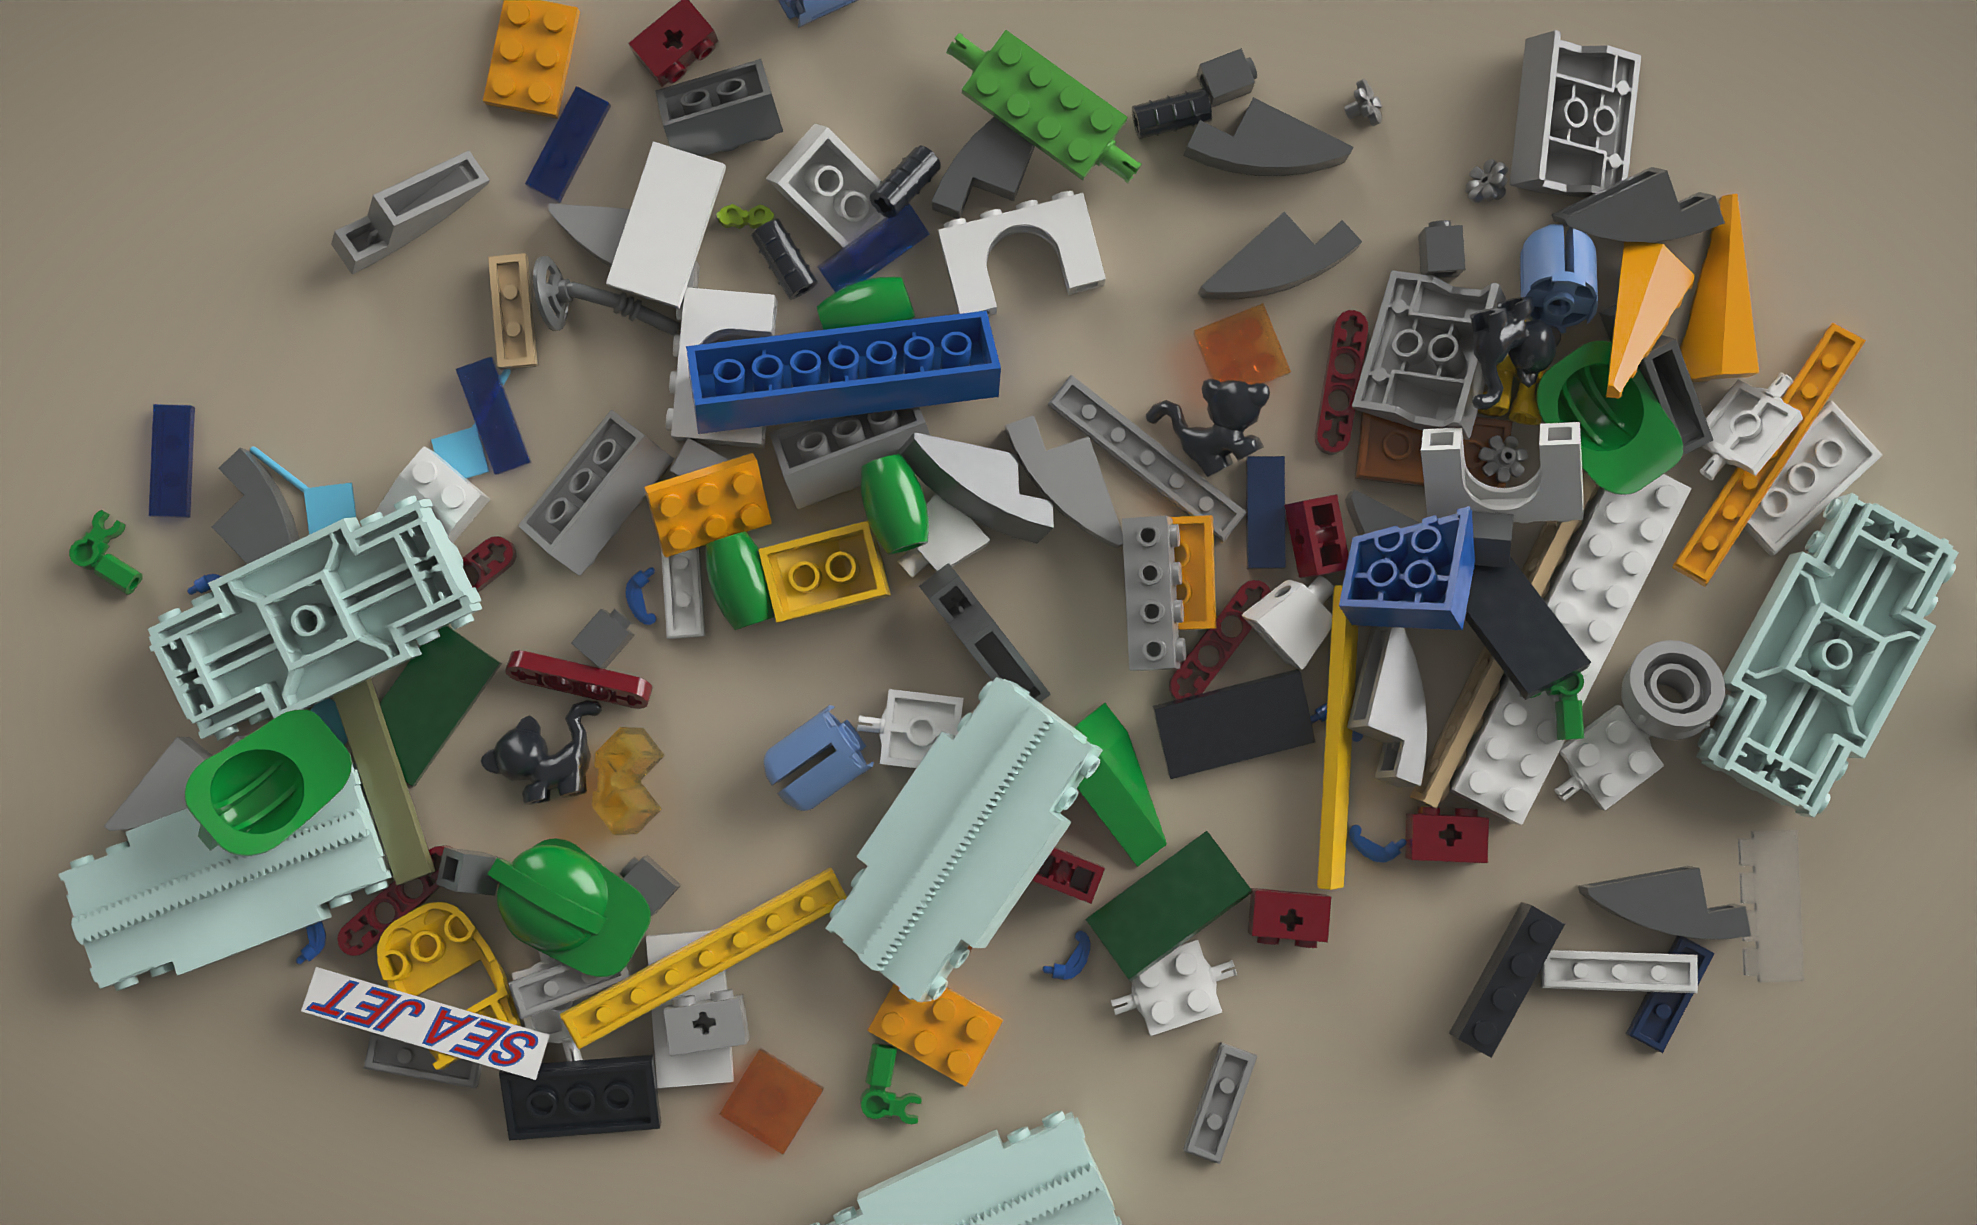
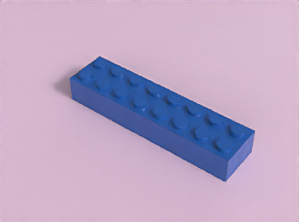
(843, 371)

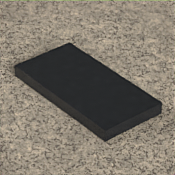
(1521, 630)
(1234, 724)
(582, 1098)

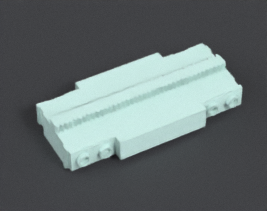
(314, 618)
(1828, 654)
(963, 840)
(182, 904)
(1028, 1180)

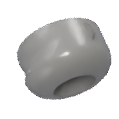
(1687, 671)

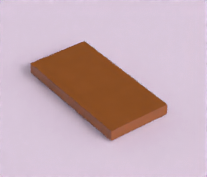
(1393, 450)

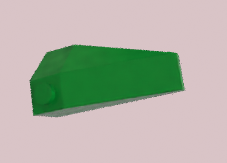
(1119, 788)

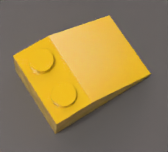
(824, 572)

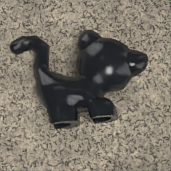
(1505, 332)
(1232, 409)
(524, 756)

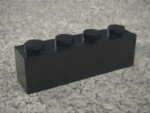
(1506, 979)

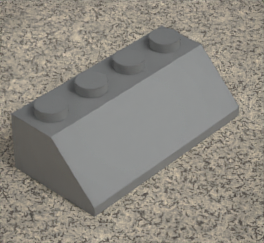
(828, 453)
(595, 493)

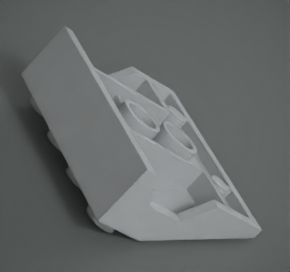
(1574, 117)
(1423, 354)

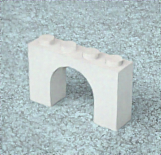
(1060, 222)
(705, 318)
(1549, 496)

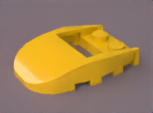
(435, 946)

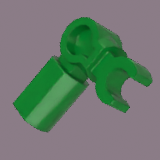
(91, 551)
(1568, 708)
(875, 1100)

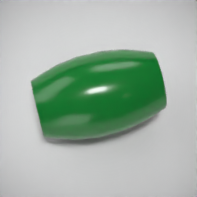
(867, 303)
(894, 504)
(738, 580)

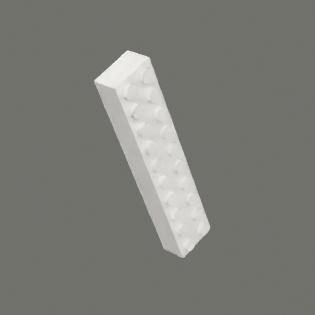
(1591, 600)

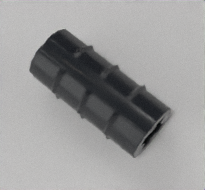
(1171, 113)
(905, 181)
(784, 258)

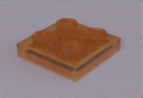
(1242, 348)
(771, 1101)

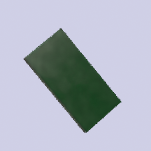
(434, 698)
(1169, 906)

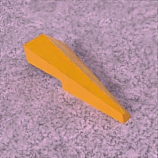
(1648, 293)
(1721, 325)

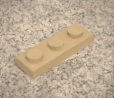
(512, 311)

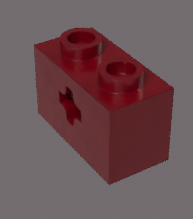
(684, 26)
(1317, 536)
(1469, 839)
(1070, 875)
(1312, 914)

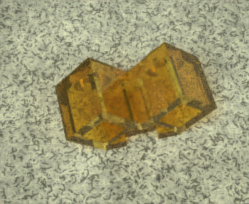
(621, 766)

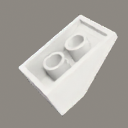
(828, 185)
(432, 478)

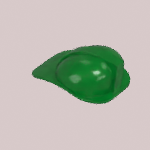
(1622, 439)
(267, 784)
(571, 907)

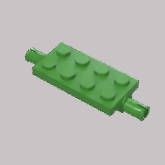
(1044, 105)

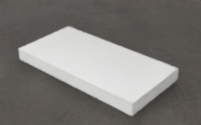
(666, 225)
(1819, 470)
(695, 1067)

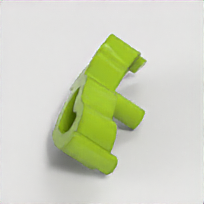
(736, 217)

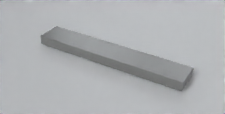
(1145, 456)

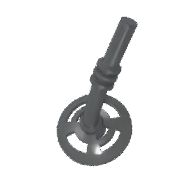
(561, 291)

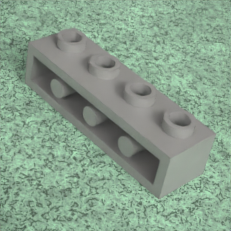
(1152, 593)

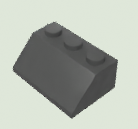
(719, 110)

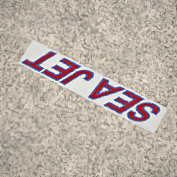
(425, 1023)

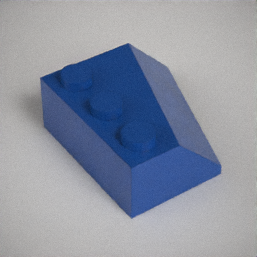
(1411, 574)

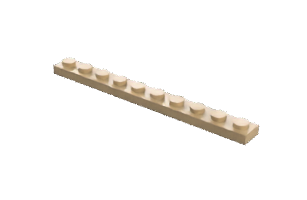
(1485, 677)

